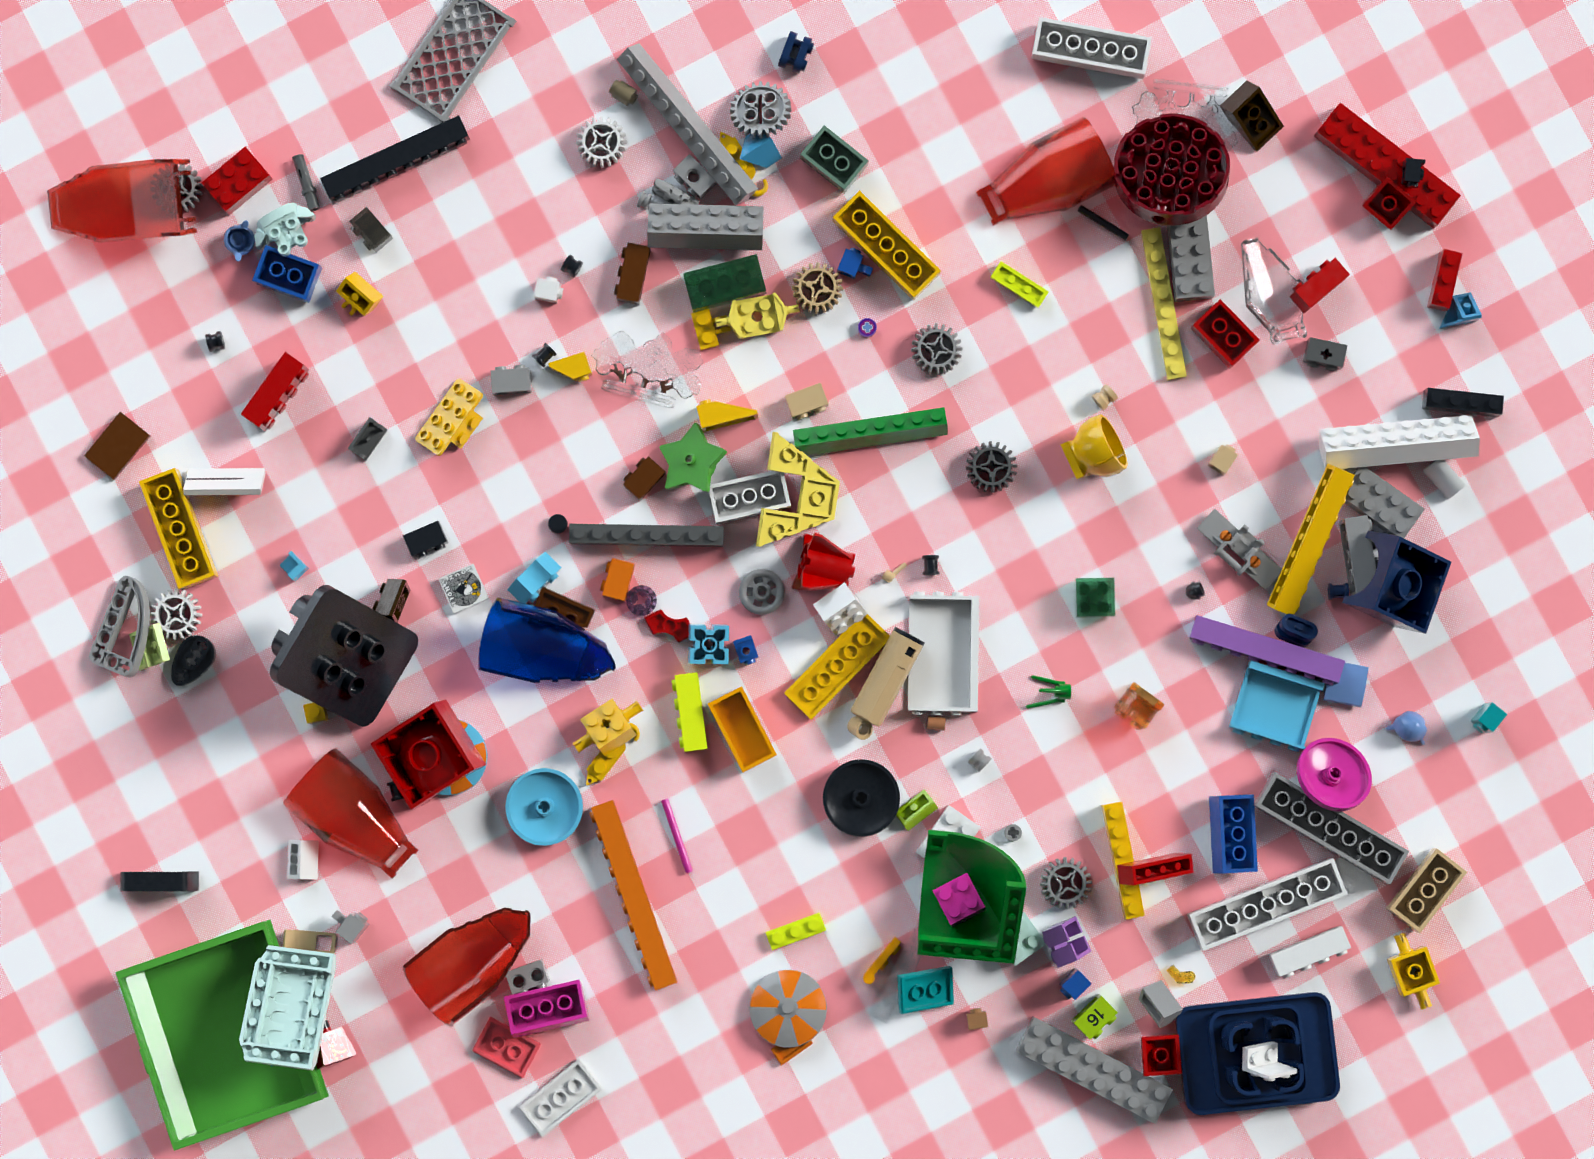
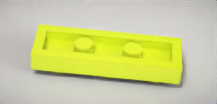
(1019, 284)
(795, 931)

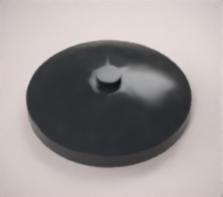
(861, 798)

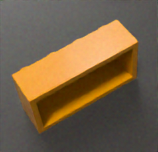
(742, 729)

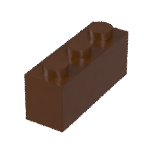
(632, 273)

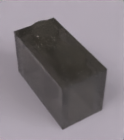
(371, 230)

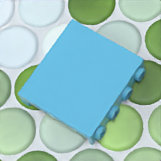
(1275, 706)

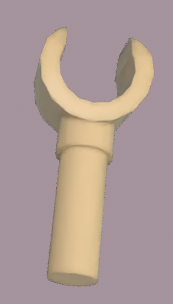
(889, 576)

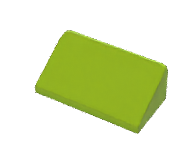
(916, 810)

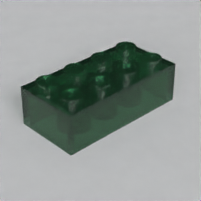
(724, 282)

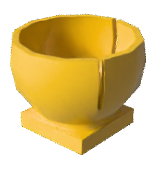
(1095, 449)

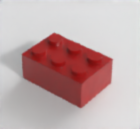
(237, 180)
(1225, 333)

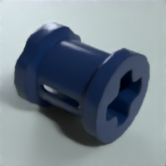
(1337, 591)

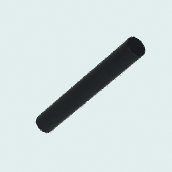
(1104, 223)

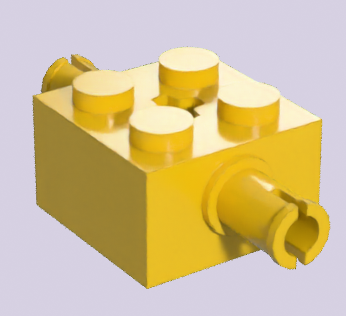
(608, 738)
(1424, 976)

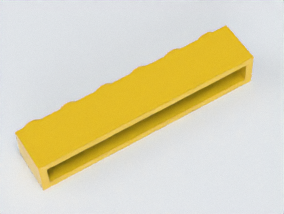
(1122, 853)

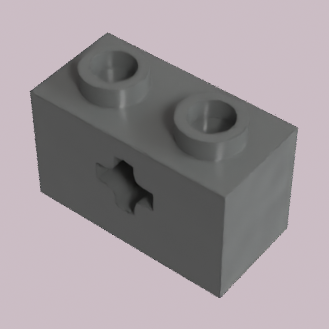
(1334, 350)

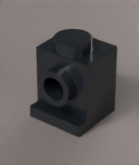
(1412, 172)

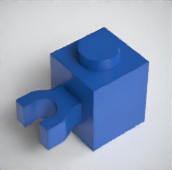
(851, 264)

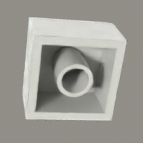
(840, 609)

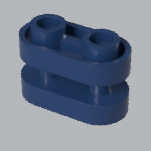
(806, 46)
(1296, 630)

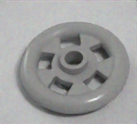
(778, 592)

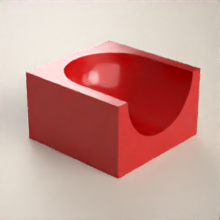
(427, 753)

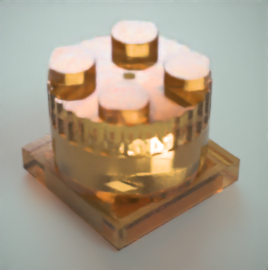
(1138, 706)

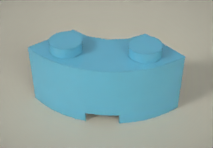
(537, 575)

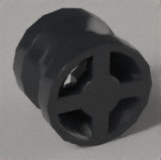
(571, 266)
(215, 341)

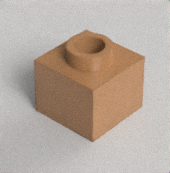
(976, 1019)

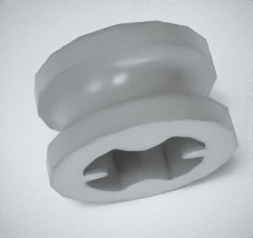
(644, 200)
(1009, 837)

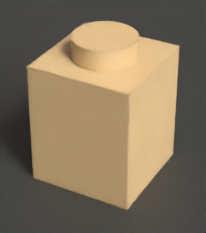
(1223, 459)

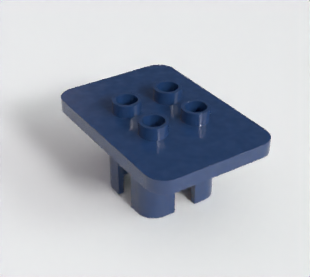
(1214, 1042)

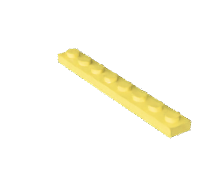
(1163, 303)

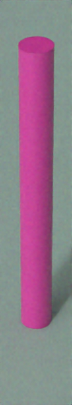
(676, 835)

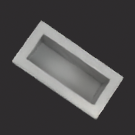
(1160, 1003)

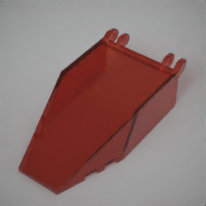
(122, 202)

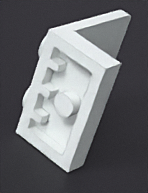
(1262, 1062)

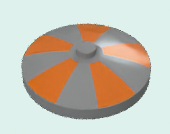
(788, 1008)

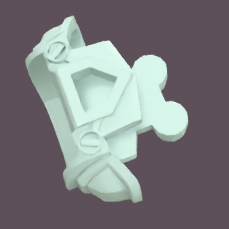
(284, 228)

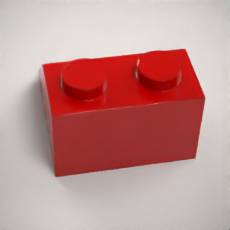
(1388, 203)
(1161, 1055)

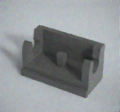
(367, 439)

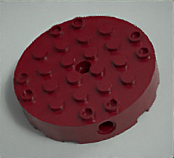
(1197, 174)

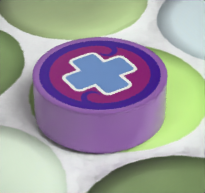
(867, 327)

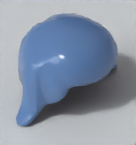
(239, 240)
(1409, 727)

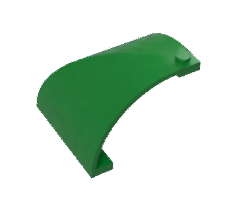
(1000, 885)

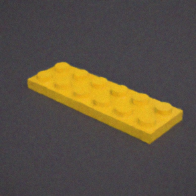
(837, 666)

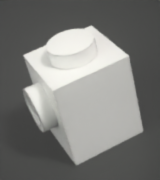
(548, 290)

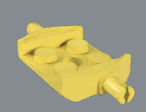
(769, 306)

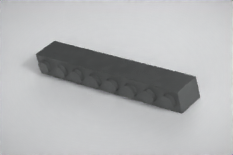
(646, 535)

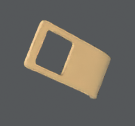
(305, 940)

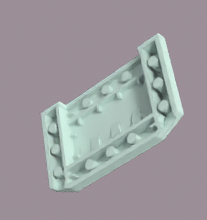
(287, 1007)

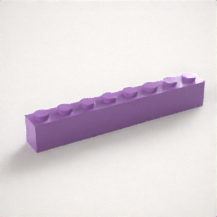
(1266, 649)

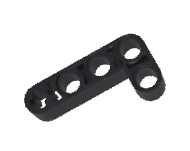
(159, 881)

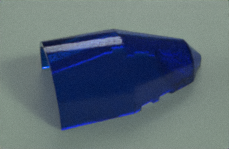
(539, 645)

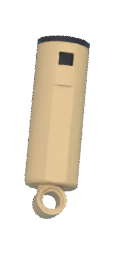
(884, 682)

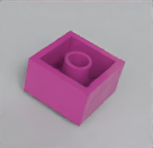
(959, 900)

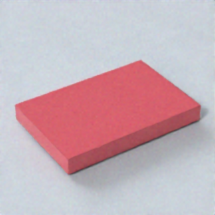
(505, 1050)

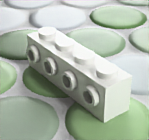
(1308, 951)

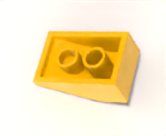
(719, 415)

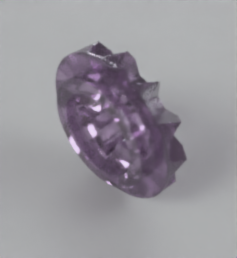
(632, 598)

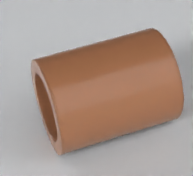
(936, 723)

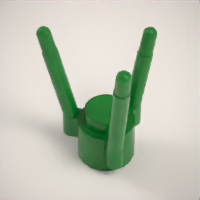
(1062, 691)

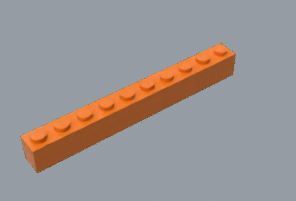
(635, 898)

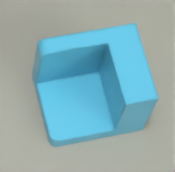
(294, 566)

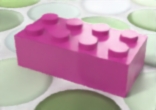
(546, 1008)

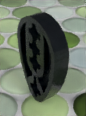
(186, 651)

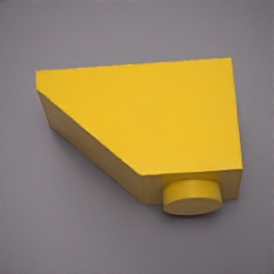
(573, 367)

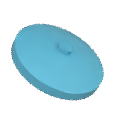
(544, 806)

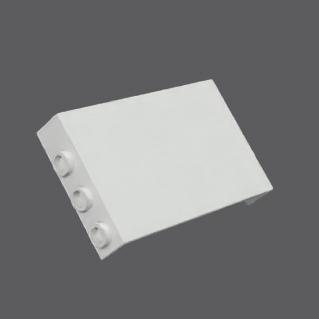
(947, 666)

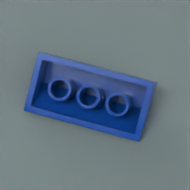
(1233, 834)

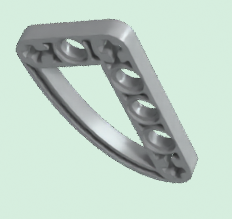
(136, 656)

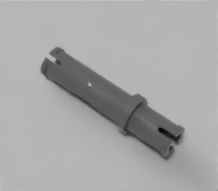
(306, 183)

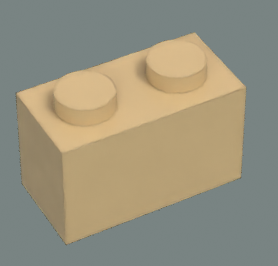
(807, 401)

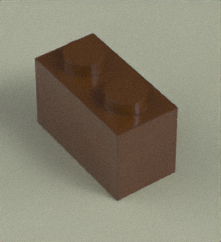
(643, 478)

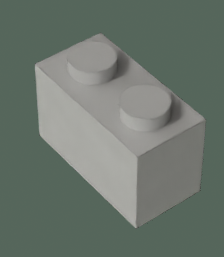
(511, 381)

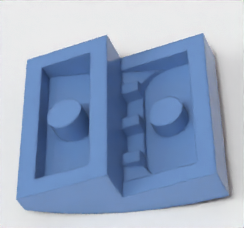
(1350, 687)

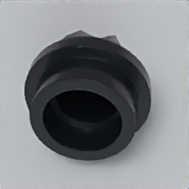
(1195, 590)

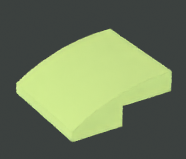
(155, 649)

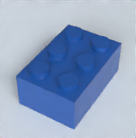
(287, 274)

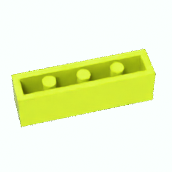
(690, 711)

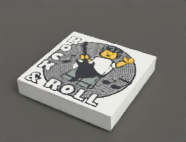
(463, 588)

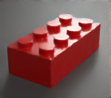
(275, 392)

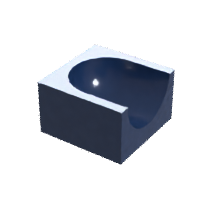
(1404, 584)

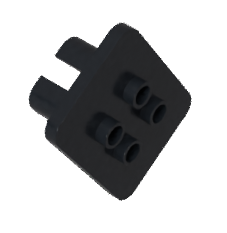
(341, 654)

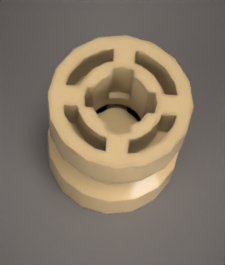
(1104, 397)

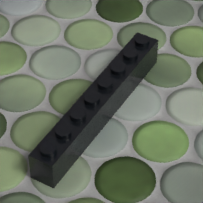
(394, 159)

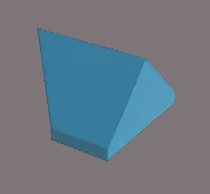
(760, 151)
(1461, 311)

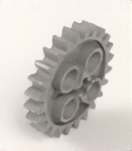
(778, 109)

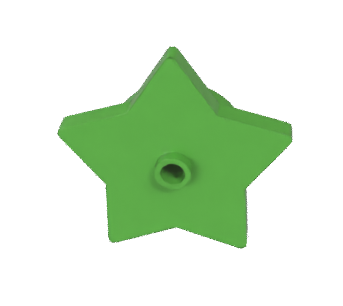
(691, 460)

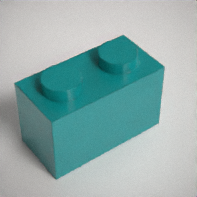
(1488, 718)

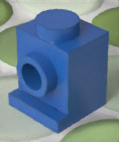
(747, 642)

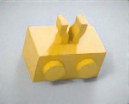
(358, 294)

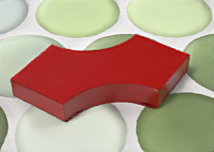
(661, 623)

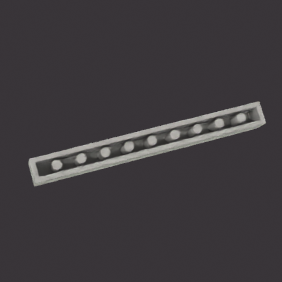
(687, 124)

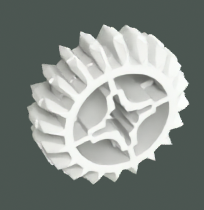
(591, 128)
(162, 604)

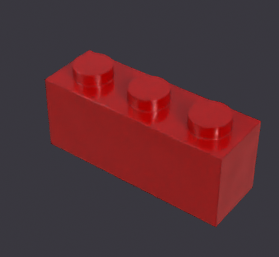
(1444, 280)
(1318, 284)

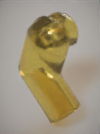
(1181, 977)

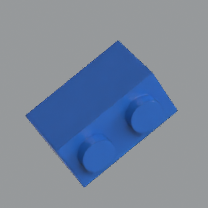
(1074, 984)

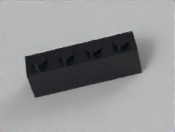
(1463, 402)

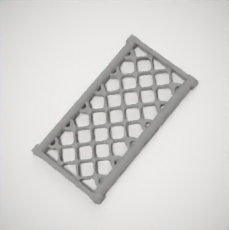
(510, 22)

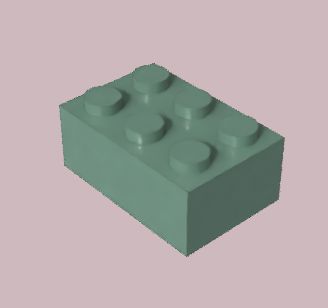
(834, 159)

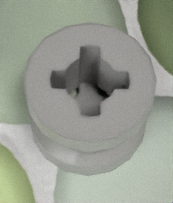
(979, 760)

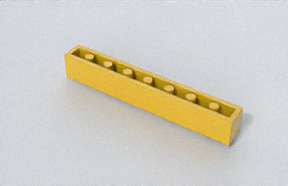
(1311, 540)

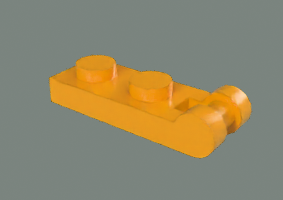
(881, 961)

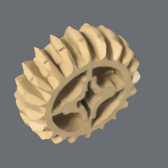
(825, 290)

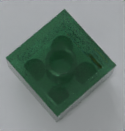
(1094, 597)

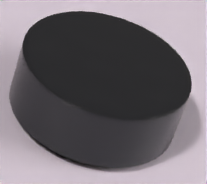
(557, 523)

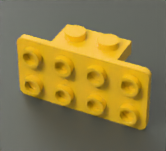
(452, 419)

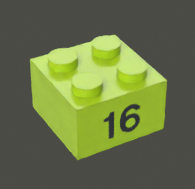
(1094, 1017)

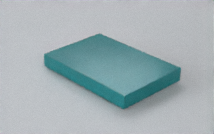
(925, 989)

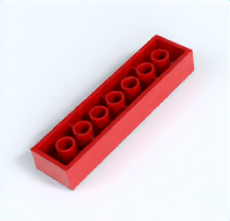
(1380, 158)

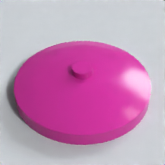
(1334, 774)

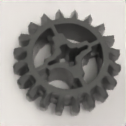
(982, 467)

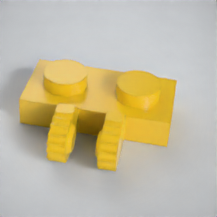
(705, 329)

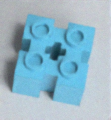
(717, 652)

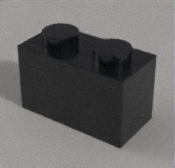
(426, 539)

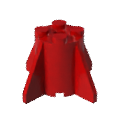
(822, 564)

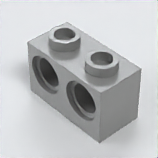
(526, 973)

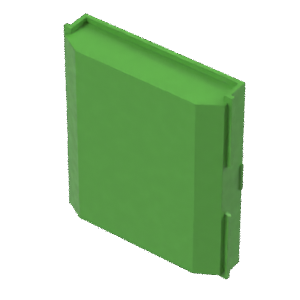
(188, 1033)

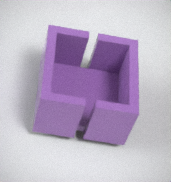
(1063, 951)

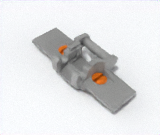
(1244, 544)

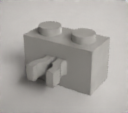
(351, 926)

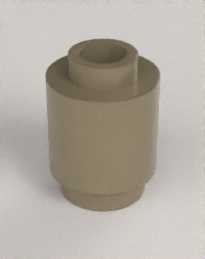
(623, 92)

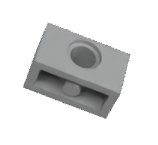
(691, 166)

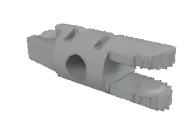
(672, 194)

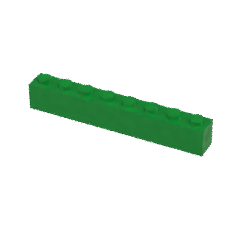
(871, 432)

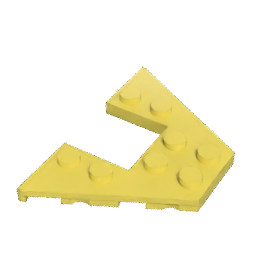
(816, 497)

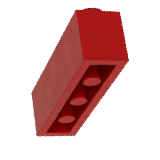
(1155, 868)

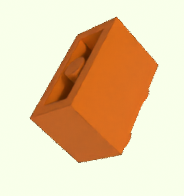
(618, 579)

